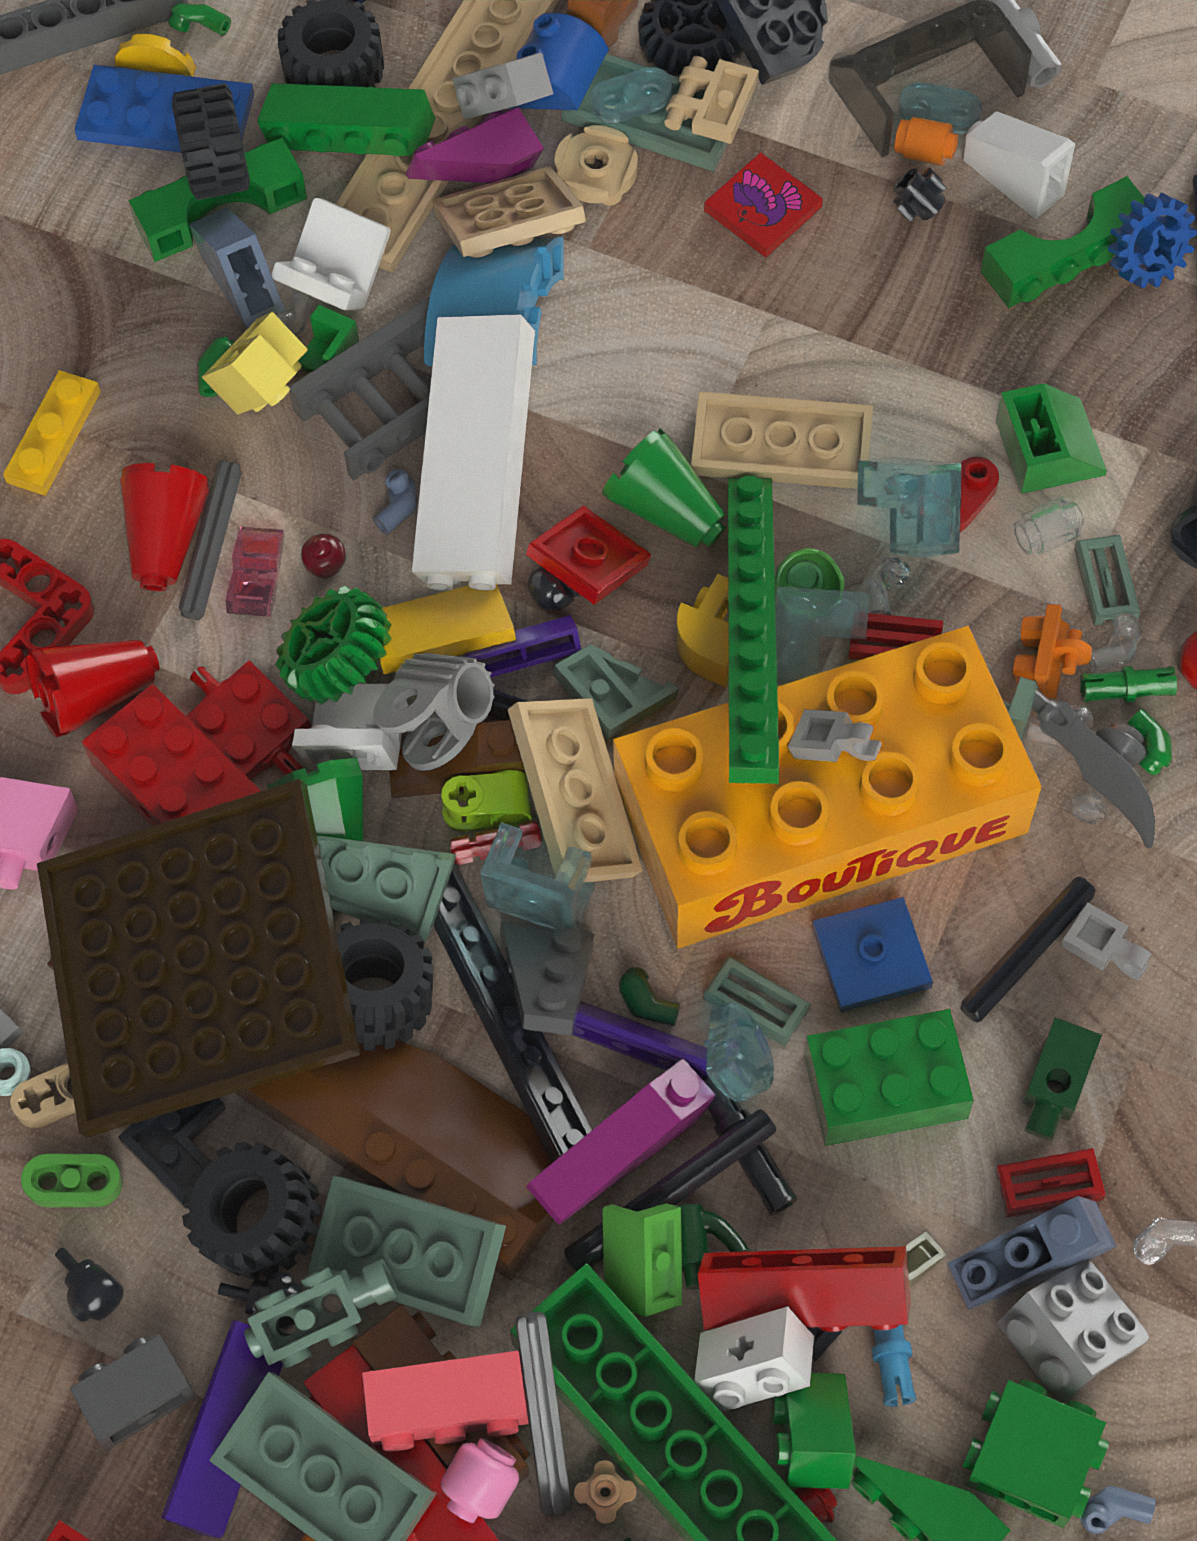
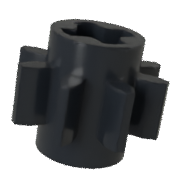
(919, 194)

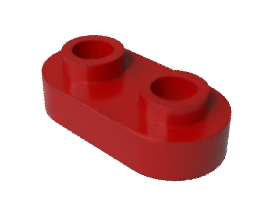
(974, 491)

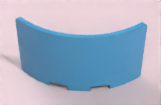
(495, 284)

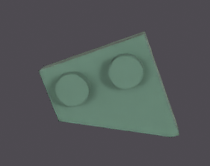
(615, 686)

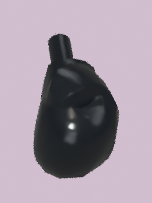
(549, 591)
(91, 1289)
(260, 1289)

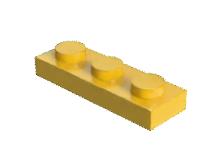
(52, 433)

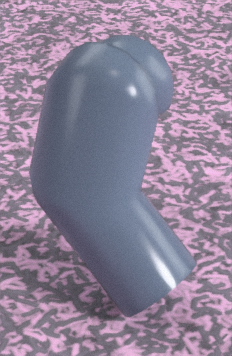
(401, 501)
(1113, 1504)

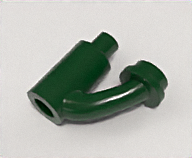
(694, 1243)

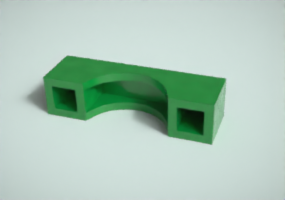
(166, 212)
(1025, 265)

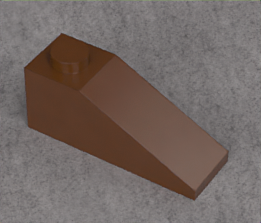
(487, 751)

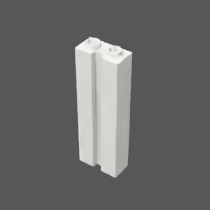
(473, 451)

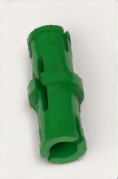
(1128, 684)

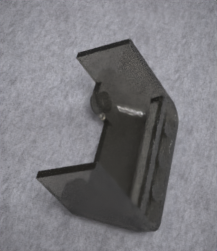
(873, 62)

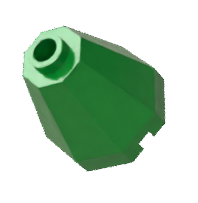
(334, 797)

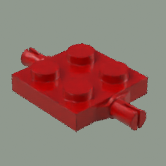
(248, 719)

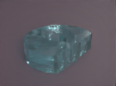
(738, 1054)

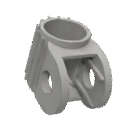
(450, 699)

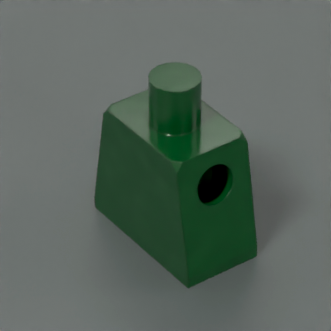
(1063, 1060)

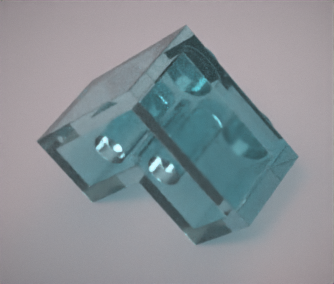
(921, 501)
(806, 616)

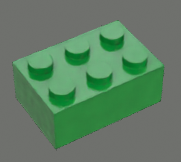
(888, 1077)

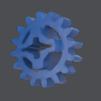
(1152, 240)

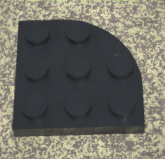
(777, 34)

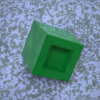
(332, 336)

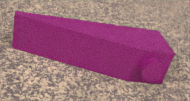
(623, 1141)

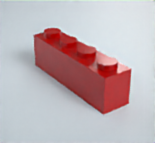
(818, 1285)

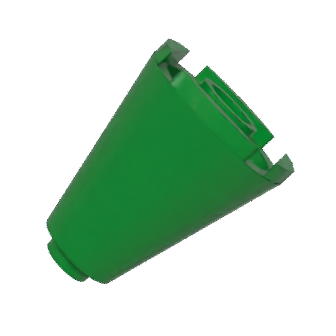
(666, 492)

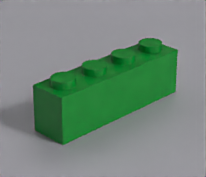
(347, 118)

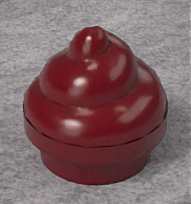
(323, 555)

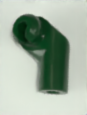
(642, 1001)

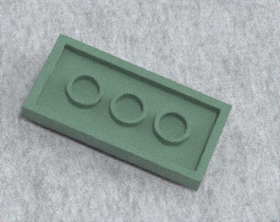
(649, 129)
(434, 1253)
(319, 1470)

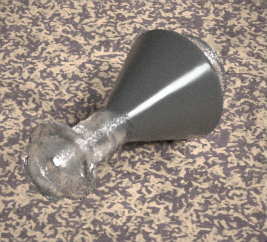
(1128, 744)

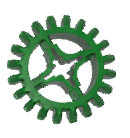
(333, 645)

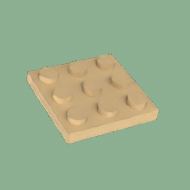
(508, 212)

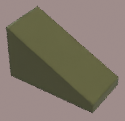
(922, 1256)

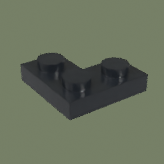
(166, 1145)

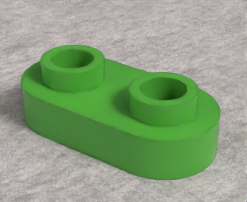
(74, 1180)

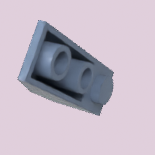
(1032, 1252)

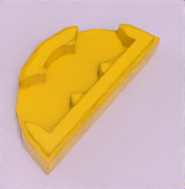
(153, 54)

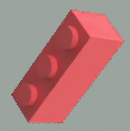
(445, 1400)

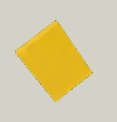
(446, 625)

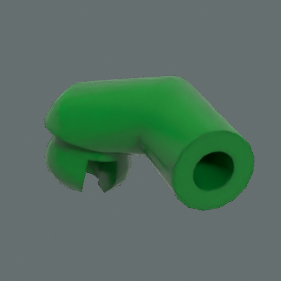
(200, 14)

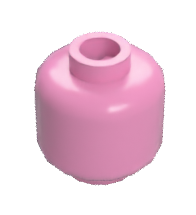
(479, 1480)

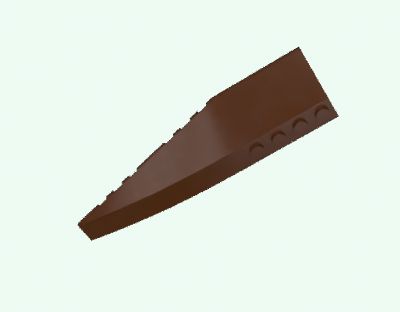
(422, 1132)

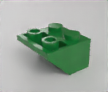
(1047, 438)

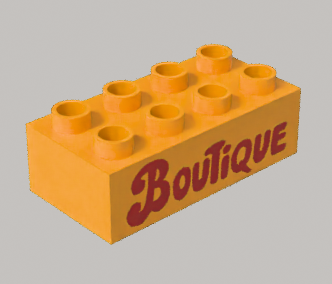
(752, 851)

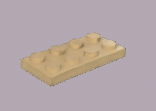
(781, 439)
(574, 785)

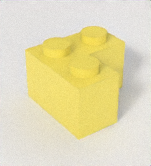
(257, 366)

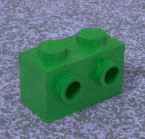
(815, 1433)

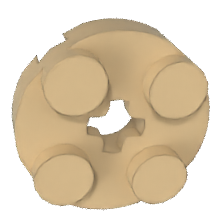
(602, 184)

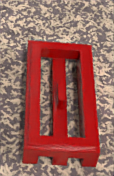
(894, 632)
(1009, 1191)

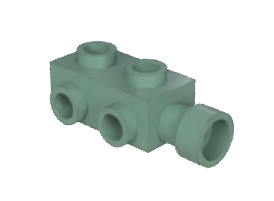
(311, 1316)

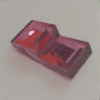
(255, 571)

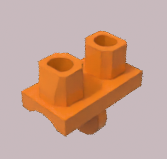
(1058, 650)

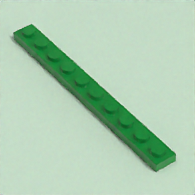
(752, 633)

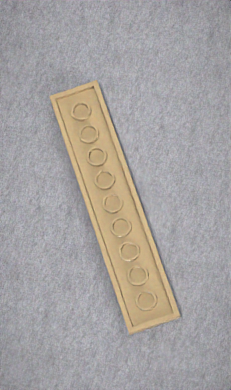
(476, 38)

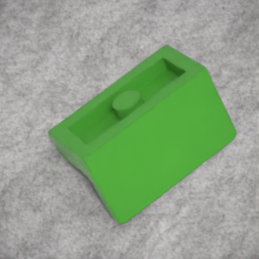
(643, 1257)

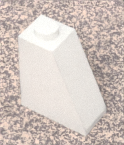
(1020, 160)

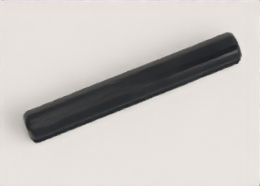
(1027, 949)

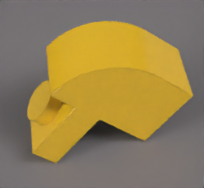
(704, 633)

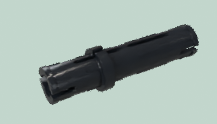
(758, 1162)

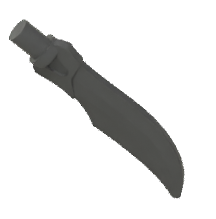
(1098, 764)

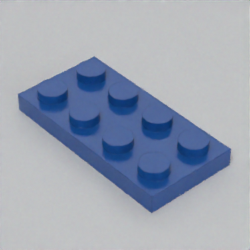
(137, 108)

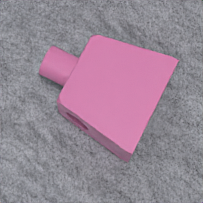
(31, 826)

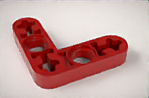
(48, 604)

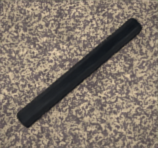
(682, 1180)

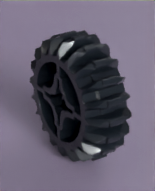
(691, 35)

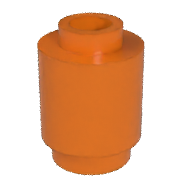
(926, 140)

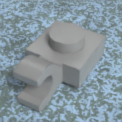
(827, 733)
(1100, 938)

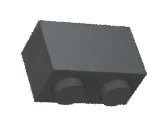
(132, 1391)

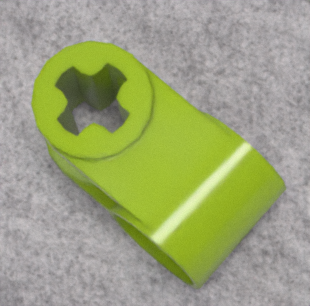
(489, 799)

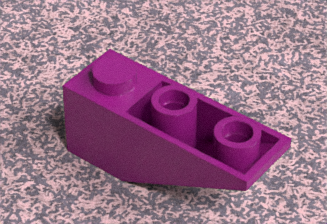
(484, 154)

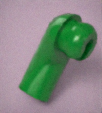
(208, 358)
(1157, 742)

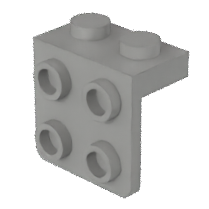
(1072, 1329)

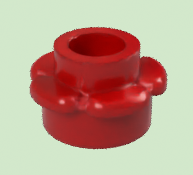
(819, 1502)

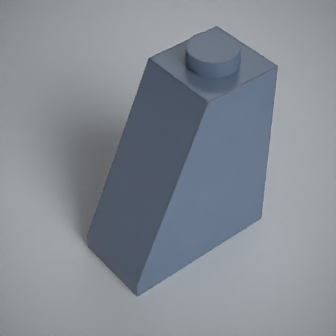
(237, 264)

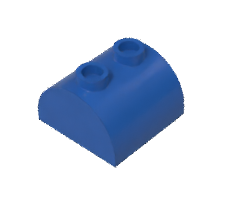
(571, 57)

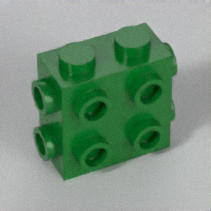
(1036, 1452)

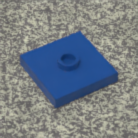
(872, 954)

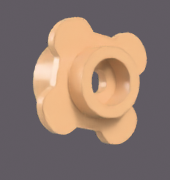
(605, 1507)

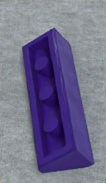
(637, 1040)
(201, 1491)

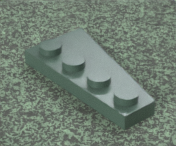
(385, 882)

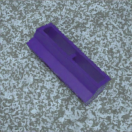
(531, 636)

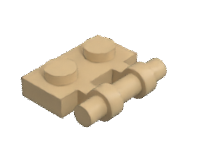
(723, 103)

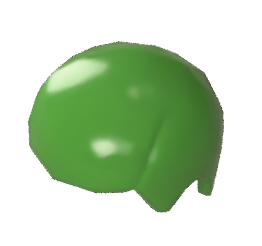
(809, 570)

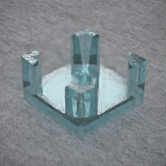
(533, 896)

